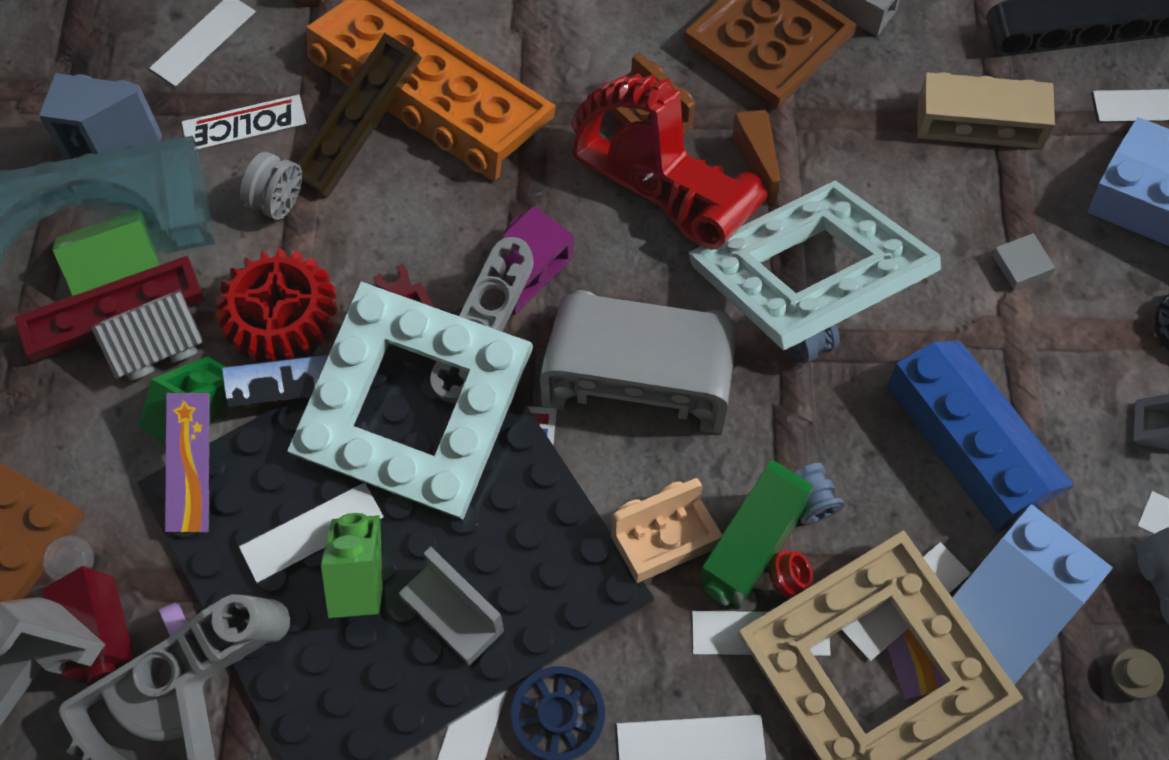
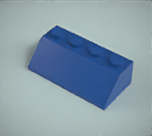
(976, 432)

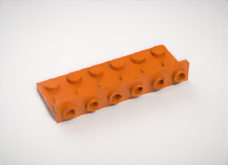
(450, 94)

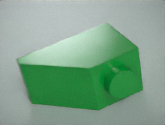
(196, 377)

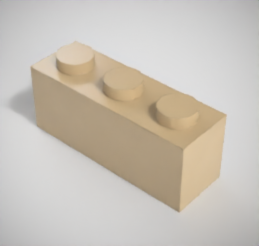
(985, 110)

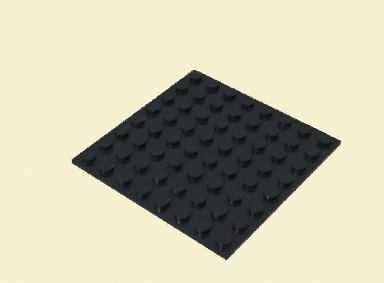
(387, 678)

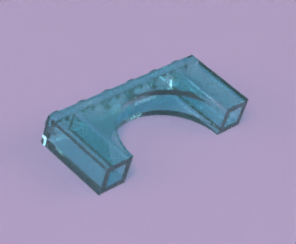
(157, 177)

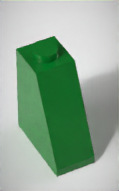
(755, 535)

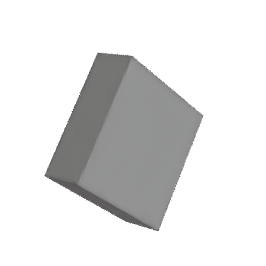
(1023, 261)

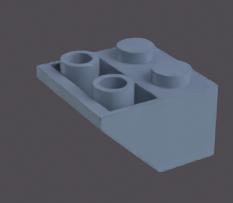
(96, 115)

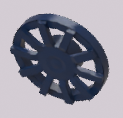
(558, 713)

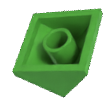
(105, 252)

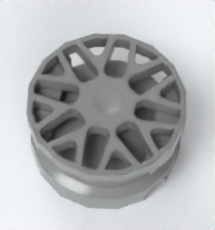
(269, 185)

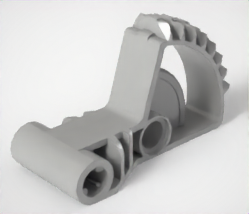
(178, 709)

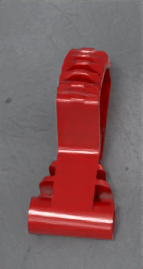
(654, 164)

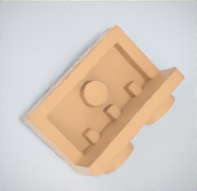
(664, 530)

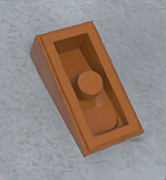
(756, 145)

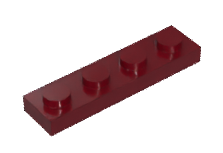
(71, 319)

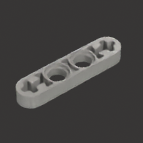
(475, 312)

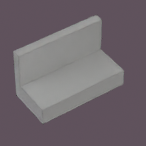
(452, 608)

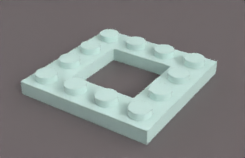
(889, 264)
(438, 481)

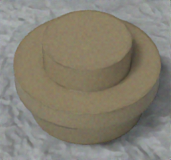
(1137, 674)

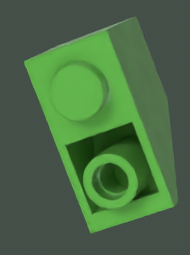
(353, 566)

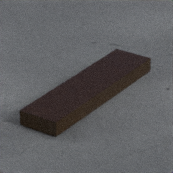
(357, 114)

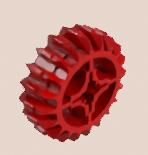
(258, 293)

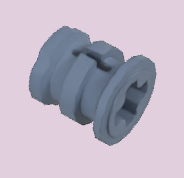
(821, 502)

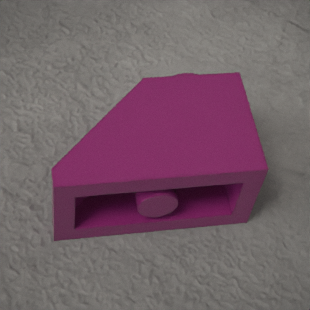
(550, 246)

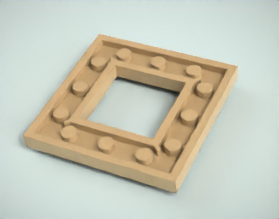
(895, 573)

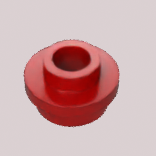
(790, 573)

